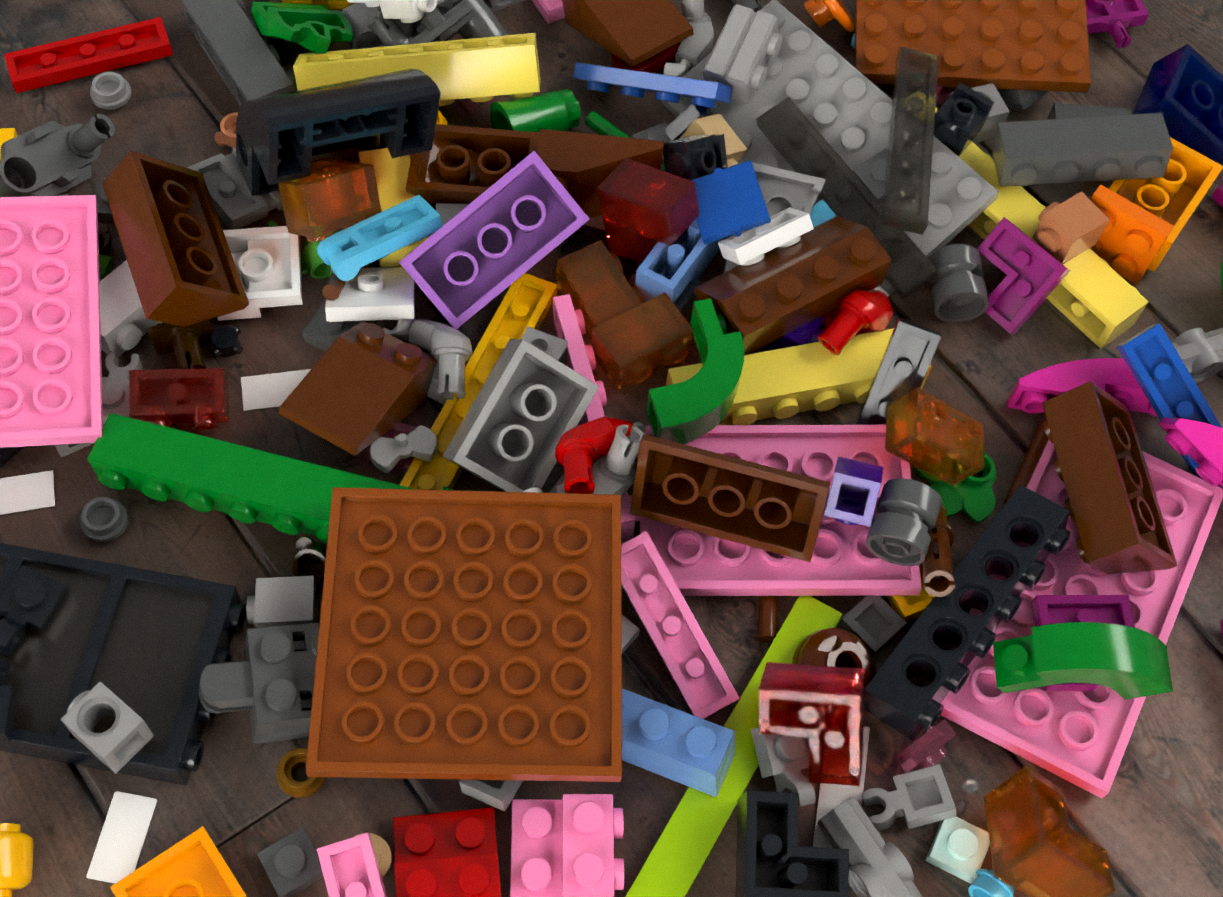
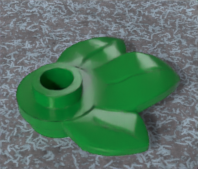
(969, 495)

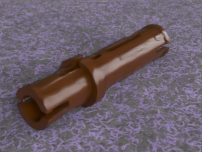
(939, 563)

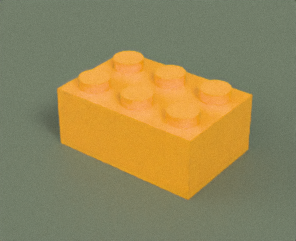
(1174, 194)

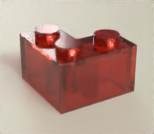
(644, 208)
(822, 706)

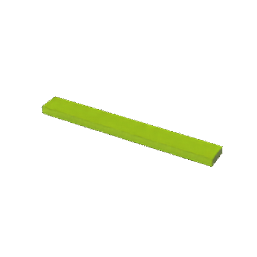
(702, 817)

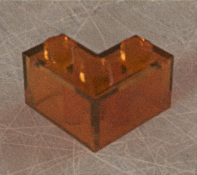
(329, 199)
(1037, 846)

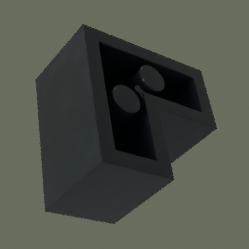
(769, 853)

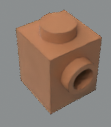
(1070, 227)

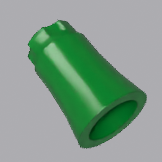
(544, 111)

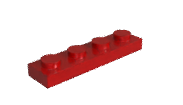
(88, 54)

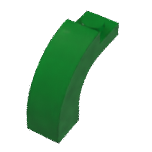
(699, 404)
(1084, 652)

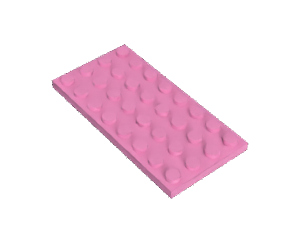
(1086, 731)

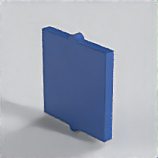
(729, 202)

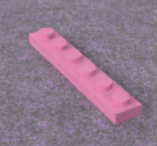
(571, 326)

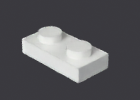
(781, 232)

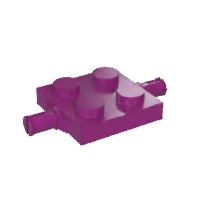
(1114, 17)

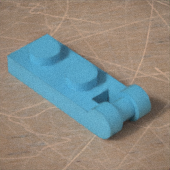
(378, 236)

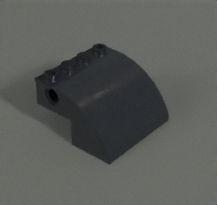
(374, 112)

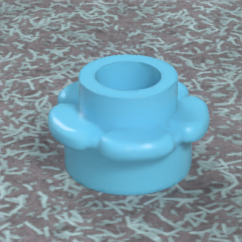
(989, 885)

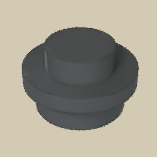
(103, 519)

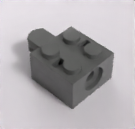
(270, 682)

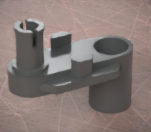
(468, 18)
(52, 157)

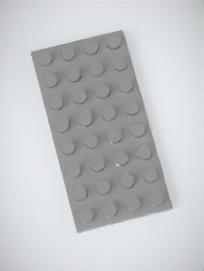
(851, 118)

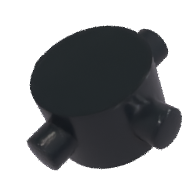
(226, 341)

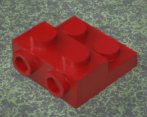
(447, 854)

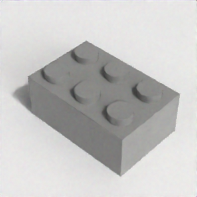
(520, 418)

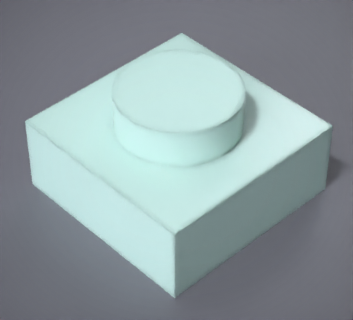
(959, 848)

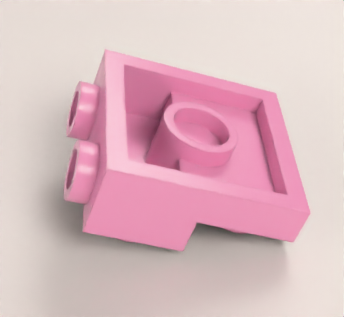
(566, 847)

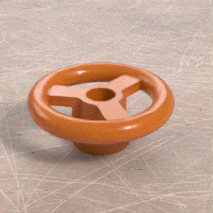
(825, 10)

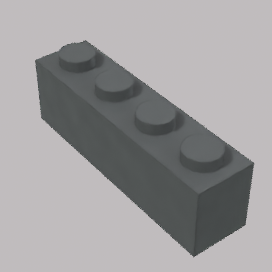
(237, 49)
(1081, 149)

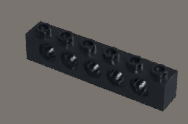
(1023, 518)

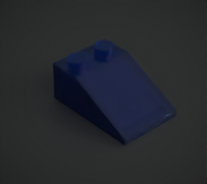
(1189, 98)

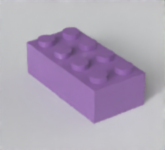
(494, 240)

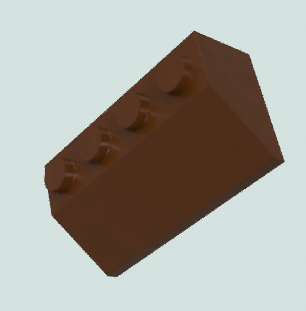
(173, 241)
(797, 282)
(1107, 482)
(728, 497)

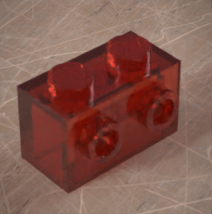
(180, 397)

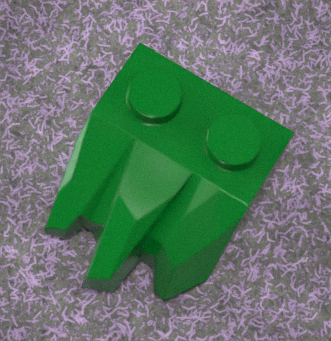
(302, 23)

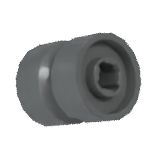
(958, 288)
(902, 522)

